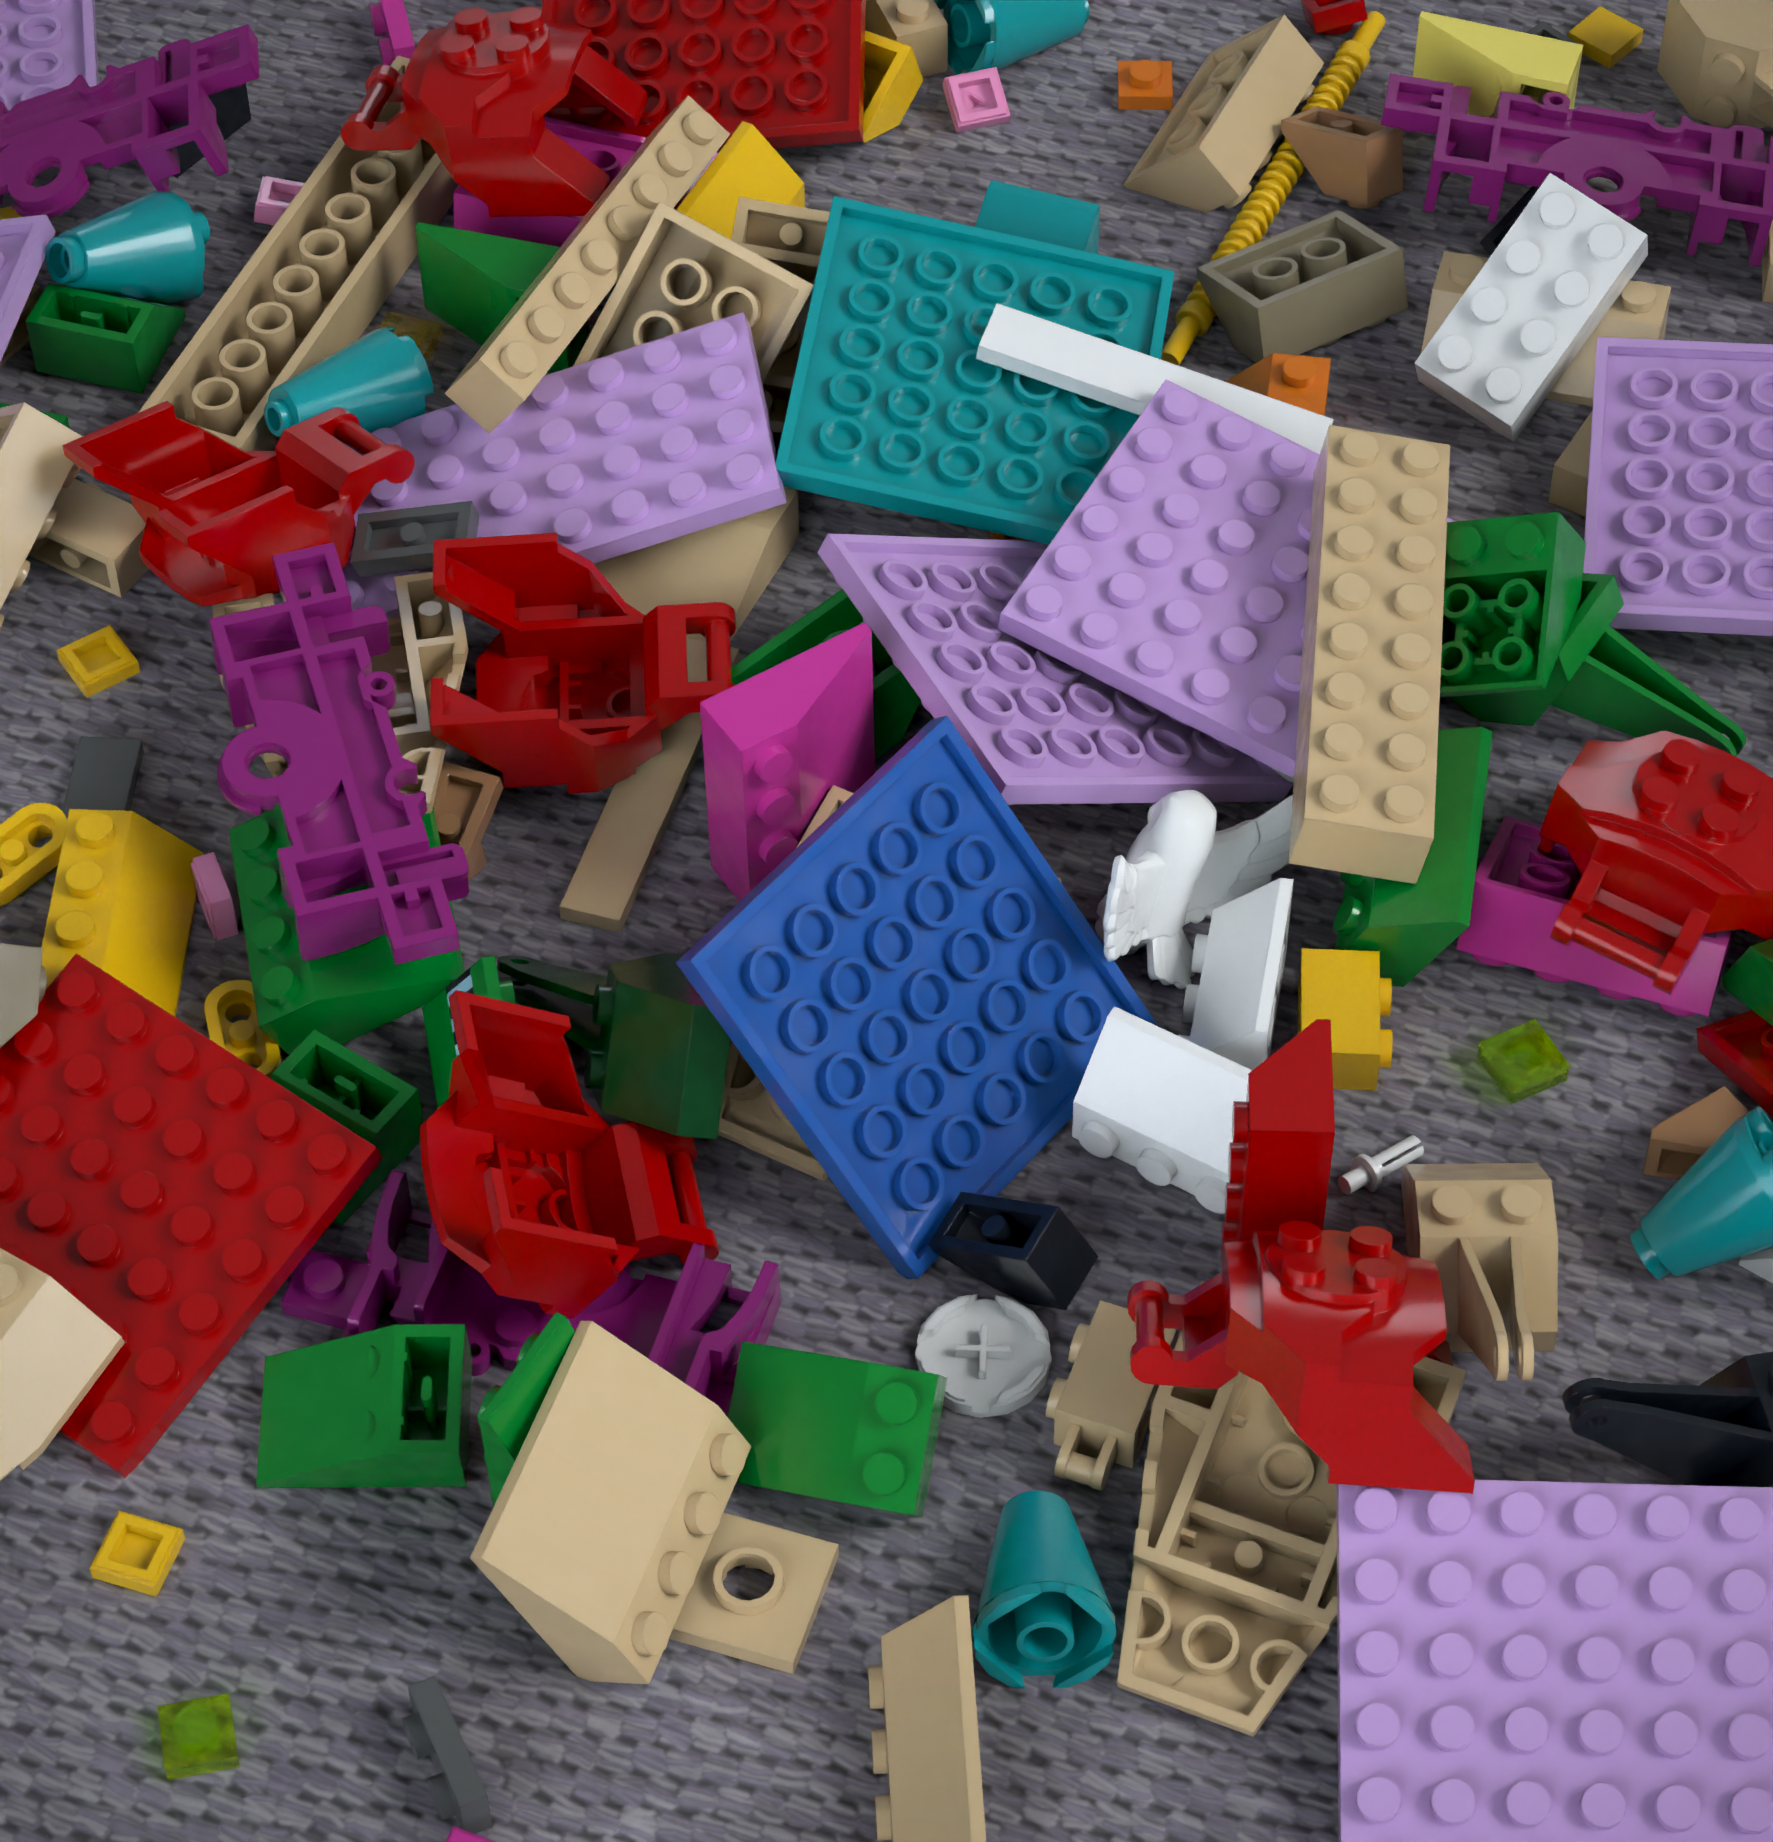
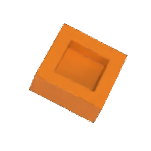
(1145, 85)

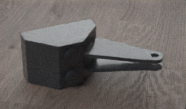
(1686, 1432)

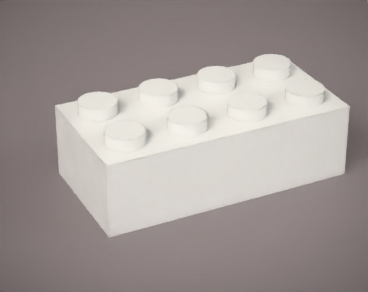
(1532, 307)

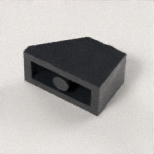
(1016, 1248)

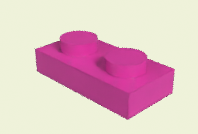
(391, 20)

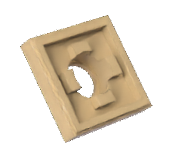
(767, 1628)

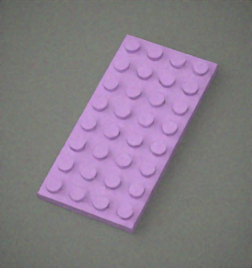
(600, 453)

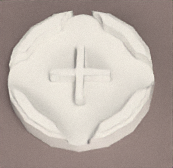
(988, 1352)

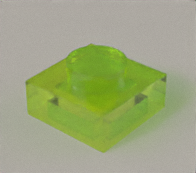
(1523, 1061)
(198, 1736)

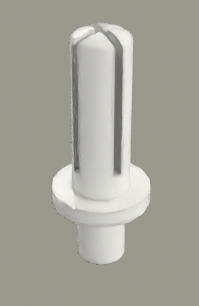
(1369, 1170)

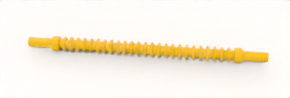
(1274, 184)

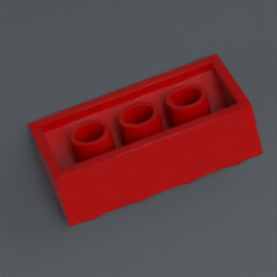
(1282, 1139)

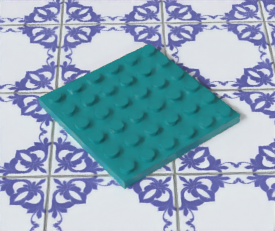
(891, 385)

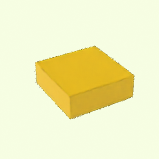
(1606, 36)
(98, 661)
(137, 1553)

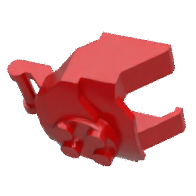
(482, 104)
(226, 510)
(576, 672)
(1665, 848)
(536, 1179)
(1332, 1339)

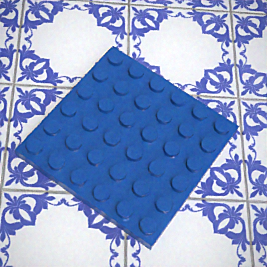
(914, 992)

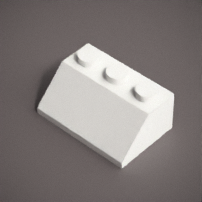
(1240, 975)
(1160, 1106)

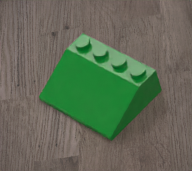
(335, 993)

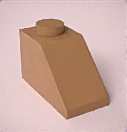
(1348, 154)

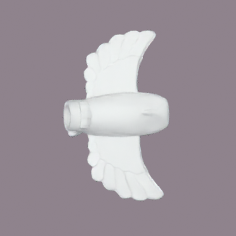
(1181, 874)

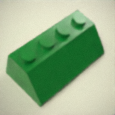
(1420, 920)

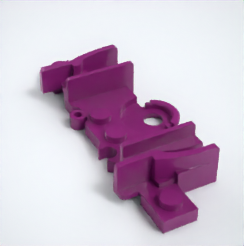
(123, 121)
(1526, 141)
(313, 699)
(650, 1315)

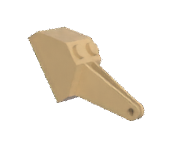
(1720, 60)
(1495, 1256)

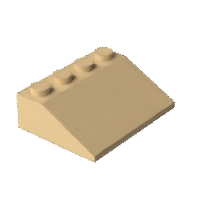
(692, 277)
(715, 564)
(611, 1508)

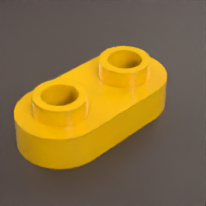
(19, 858)
(244, 1036)

